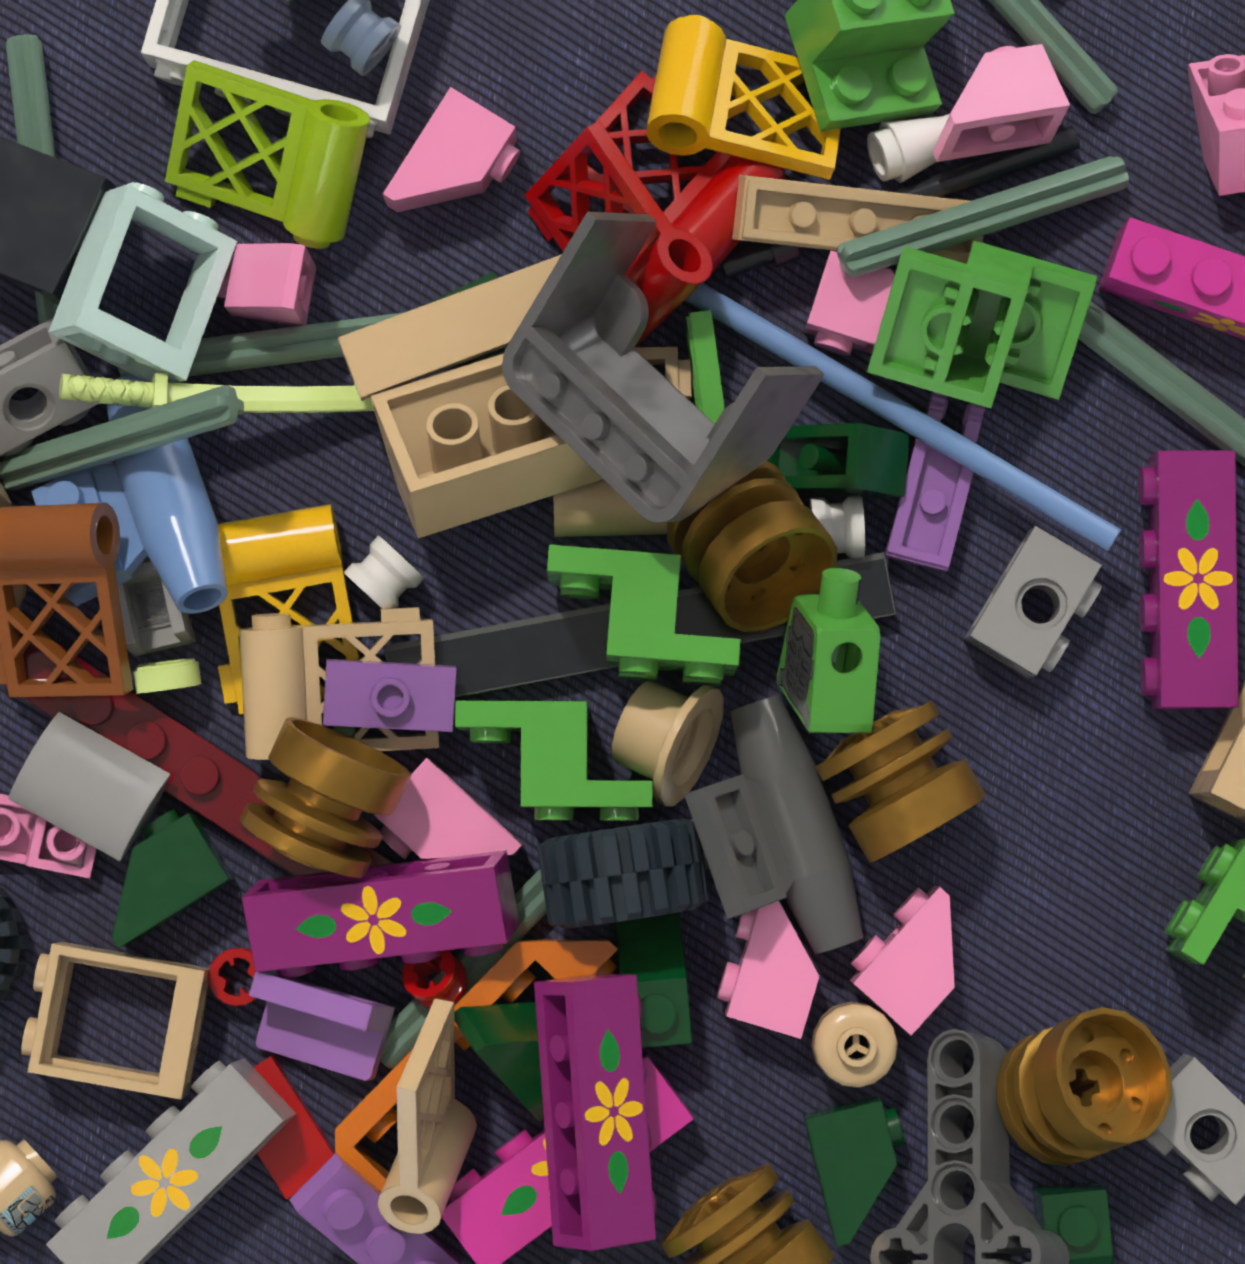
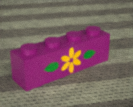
(1190, 580)
(386, 913)
(595, 1111)

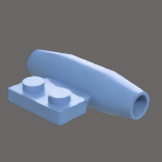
(159, 514)

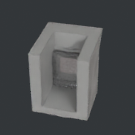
(150, 614)

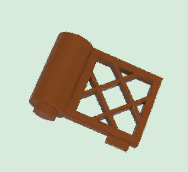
(56, 547)

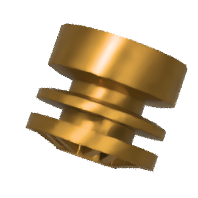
(754, 549)
(900, 781)
(319, 810)
(1084, 1087)
(739, 1229)

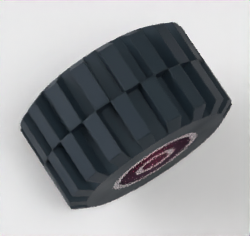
(622, 873)

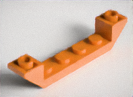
(506, 979)

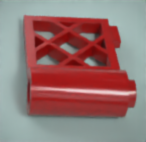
(709, 200)
(671, 259)

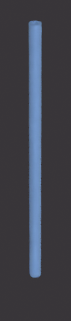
(907, 417)

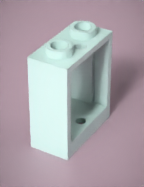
(114, 340)

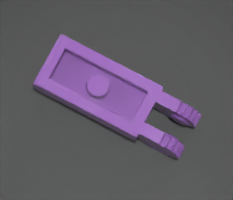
(934, 497)

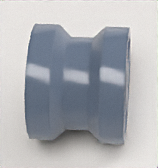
(360, 35)

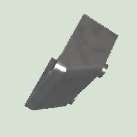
(612, 407)

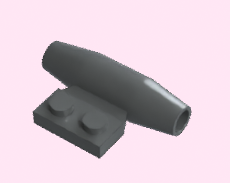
(776, 832)

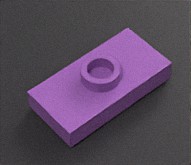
(389, 695)

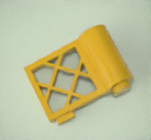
(695, 94)
(276, 556)

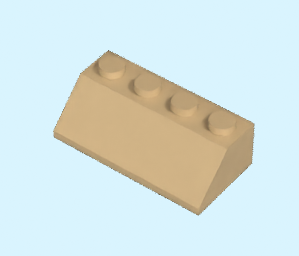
(471, 448)

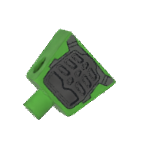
(831, 657)

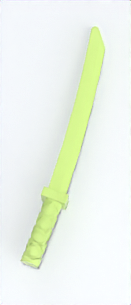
(255, 398)

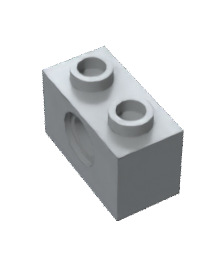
(37, 362)
(1044, 565)
(1196, 1095)

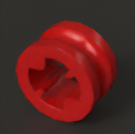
(219, 982)
(449, 988)

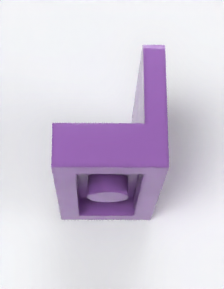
(321, 1025)

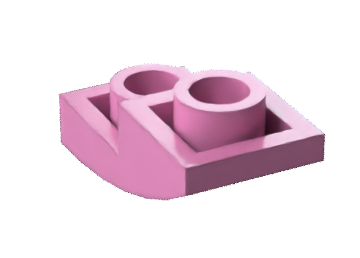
(41, 844)

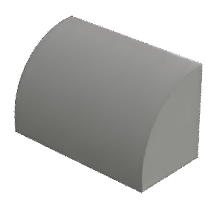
(89, 786)

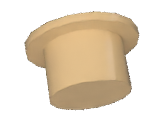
(668, 737)

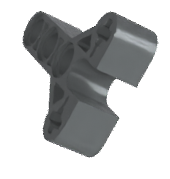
(996, 1215)

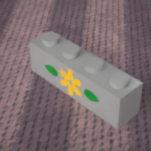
(176, 1171)

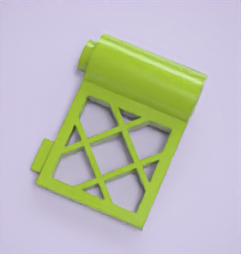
(317, 161)

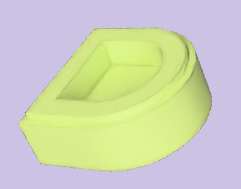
(167, 675)

